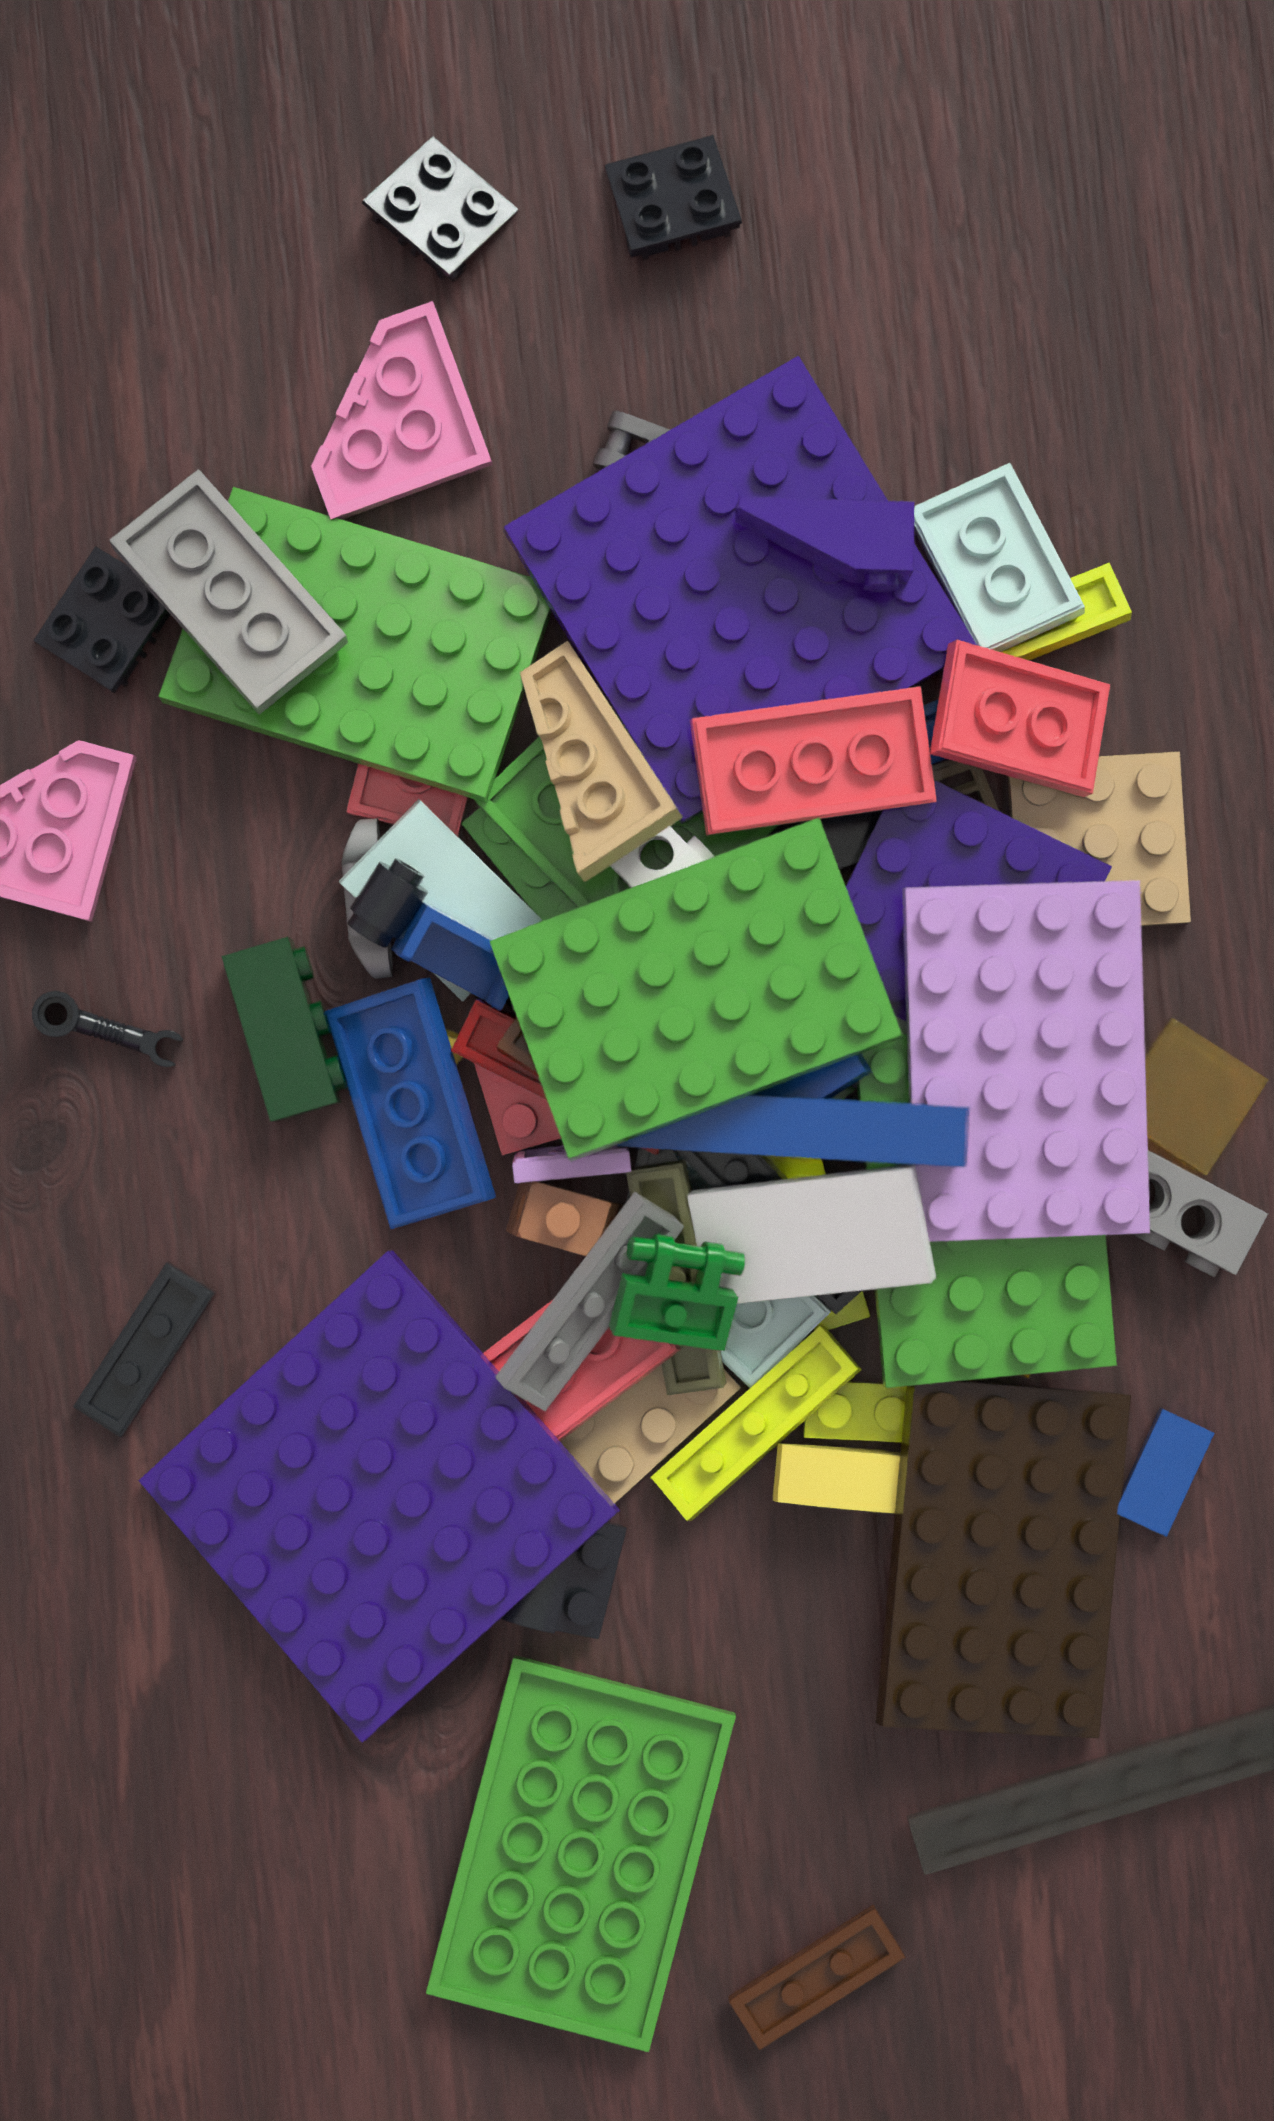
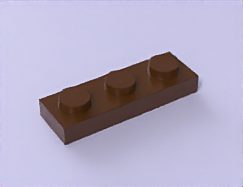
(816, 1977)

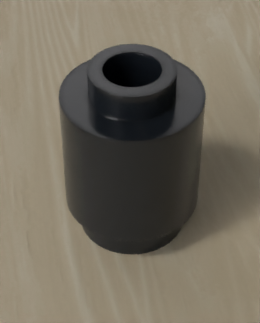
(387, 902)

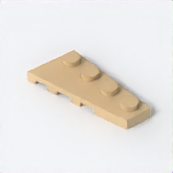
(600, 776)

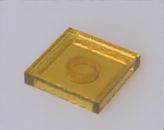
(1195, 1095)

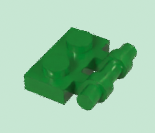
(677, 1310)

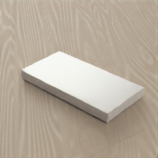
(819, 1233)

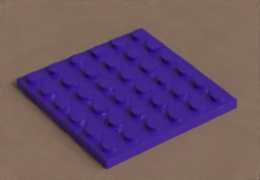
(704, 616)
(378, 1496)

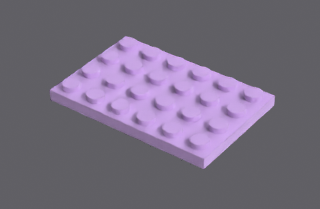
(1038, 1025)

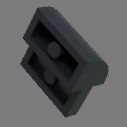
(576, 1592)

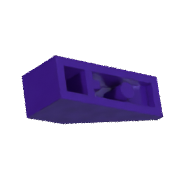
(849, 538)

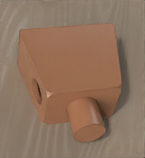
(560, 1216)

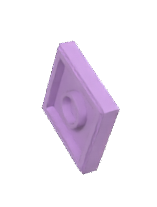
(553, 1163)

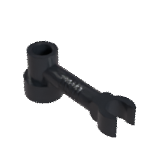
(93, 1025)

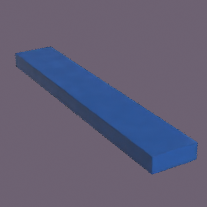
(823, 1130)

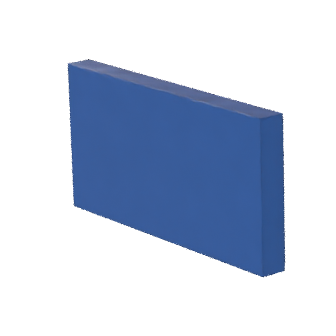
(410, 1103)

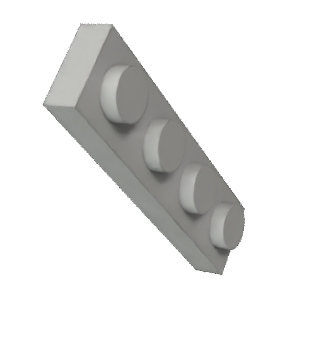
(582, 1306)

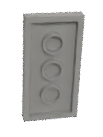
(228, 591)

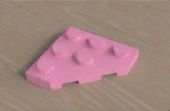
(400, 420)
(62, 828)

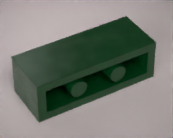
(284, 1028)

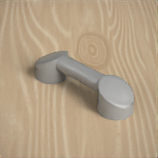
(372, 956)

